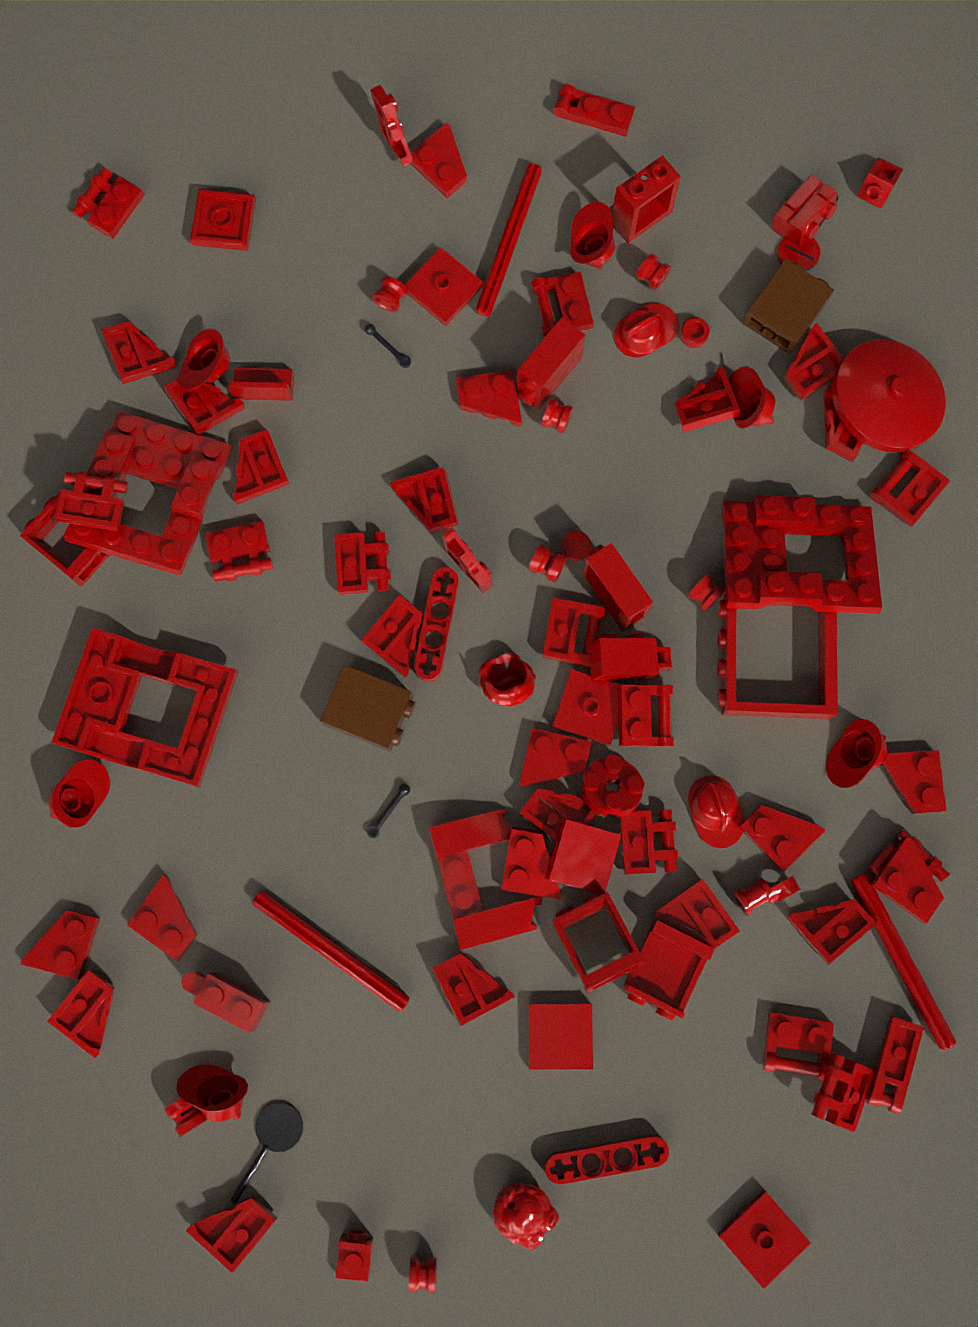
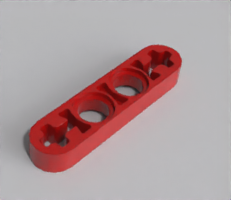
(432, 623)
(607, 1165)

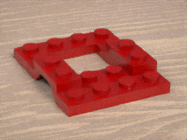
(164, 457)
(758, 562)
(105, 693)

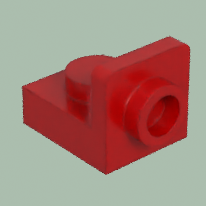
(879, 182)
(354, 1256)

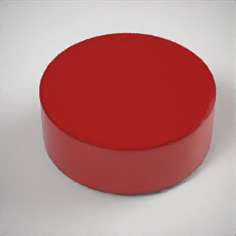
(694, 332)
(576, 545)

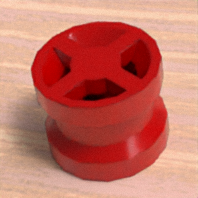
(653, 271)
(390, 293)
(557, 416)
(706, 592)
(422, 1274)

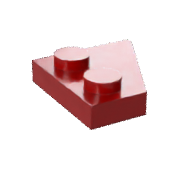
(390, 125)
(440, 162)
(134, 353)
(813, 364)
(490, 395)
(707, 403)
(202, 406)
(837, 437)
(429, 498)
(395, 635)
(548, 808)
(909, 882)
(699, 915)
(164, 921)
(64, 946)
(469, 989)
(85, 1012)

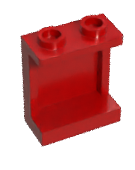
(669, 970)

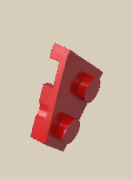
(258, 468)
(463, 557)
(553, 757)
(918, 780)
(780, 835)
(528, 865)
(833, 927)
(233, 1231)

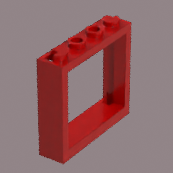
(826, 671)

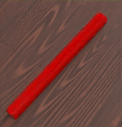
(508, 240)
(331, 951)
(904, 962)

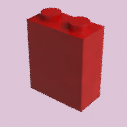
(550, 363)

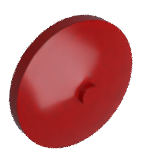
(888, 396)

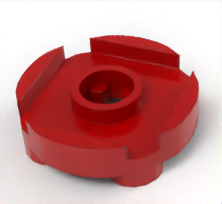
(611, 802)

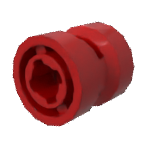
(547, 563)
(185, 1116)

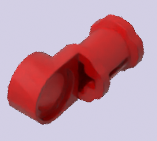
(761, 893)

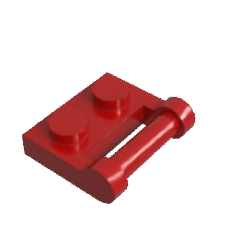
(570, 298)
(917, 494)
(563, 631)
(635, 715)
(797, 1034)

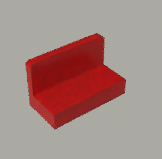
(262, 384)

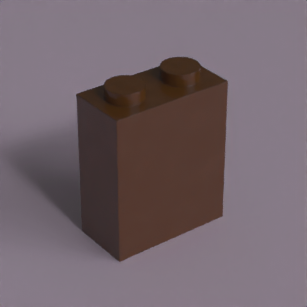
(788, 306)
(368, 709)

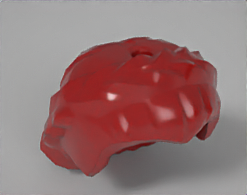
(507, 679)
(529, 1217)

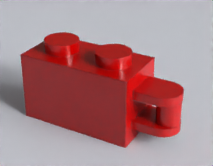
(627, 657)
(226, 999)

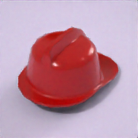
(592, 235)
(646, 330)
(204, 360)
(753, 398)
(856, 753)
(79, 793)
(715, 811)
(213, 1091)

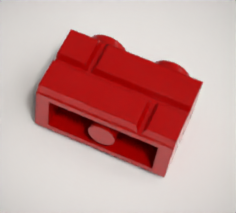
(805, 210)

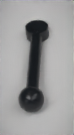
(404, 360)
(373, 831)

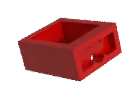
(645, 202)
(37, 529)
(616, 586)
(613, 970)

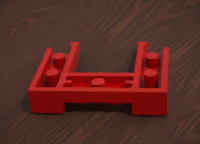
(471, 923)

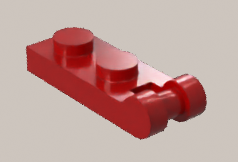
(594, 110)
(895, 1064)

